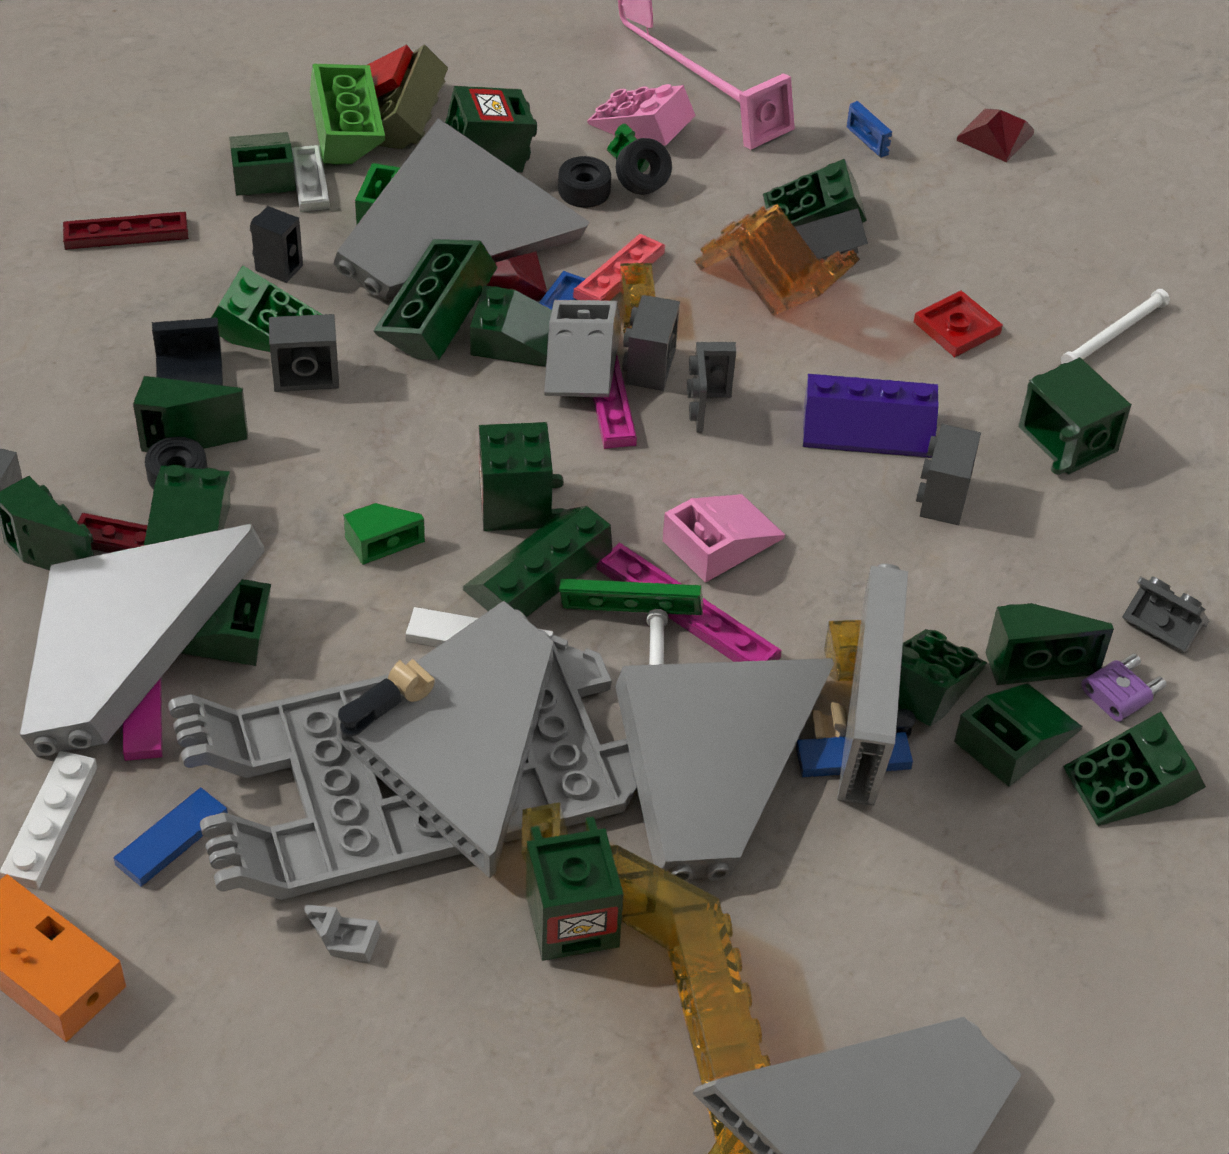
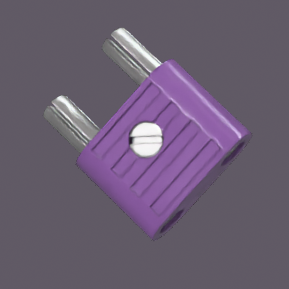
(1119, 689)

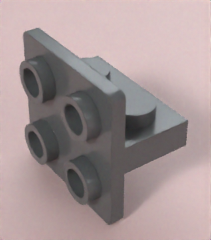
(1166, 615)

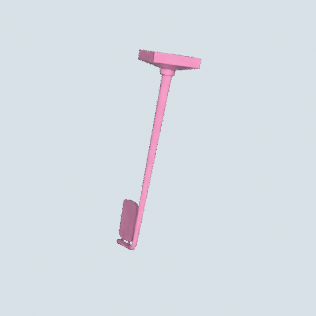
(764, 108)

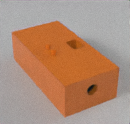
(52, 964)

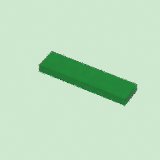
(631, 596)

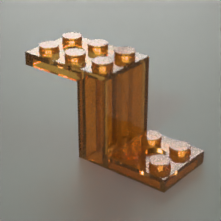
(775, 259)

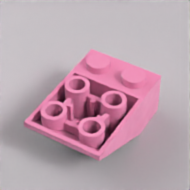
(649, 112)
(717, 533)

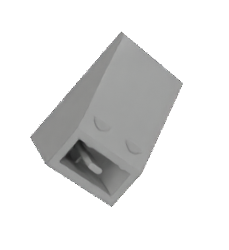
(582, 348)

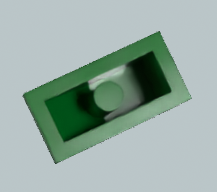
(382, 531)

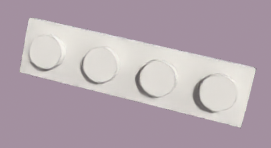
(49, 819)

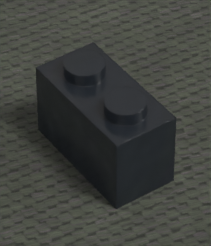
(276, 244)

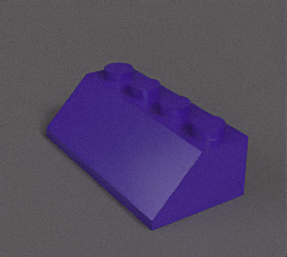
(869, 415)

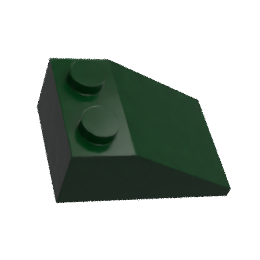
(510, 327)
(187, 503)
(1044, 644)

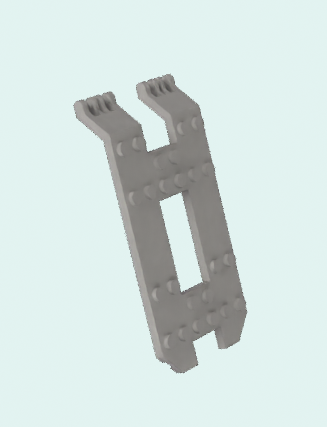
(347, 822)

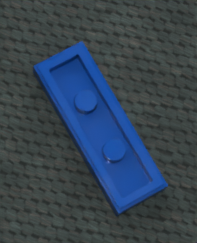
(825, 755)
(167, 837)

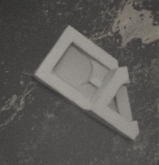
(344, 936)

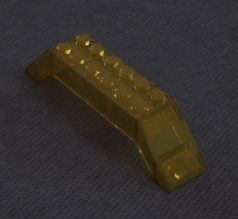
(704, 971)

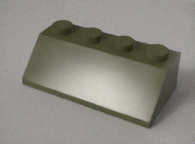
(409, 106)

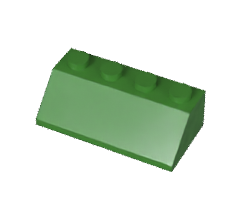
(345, 112)

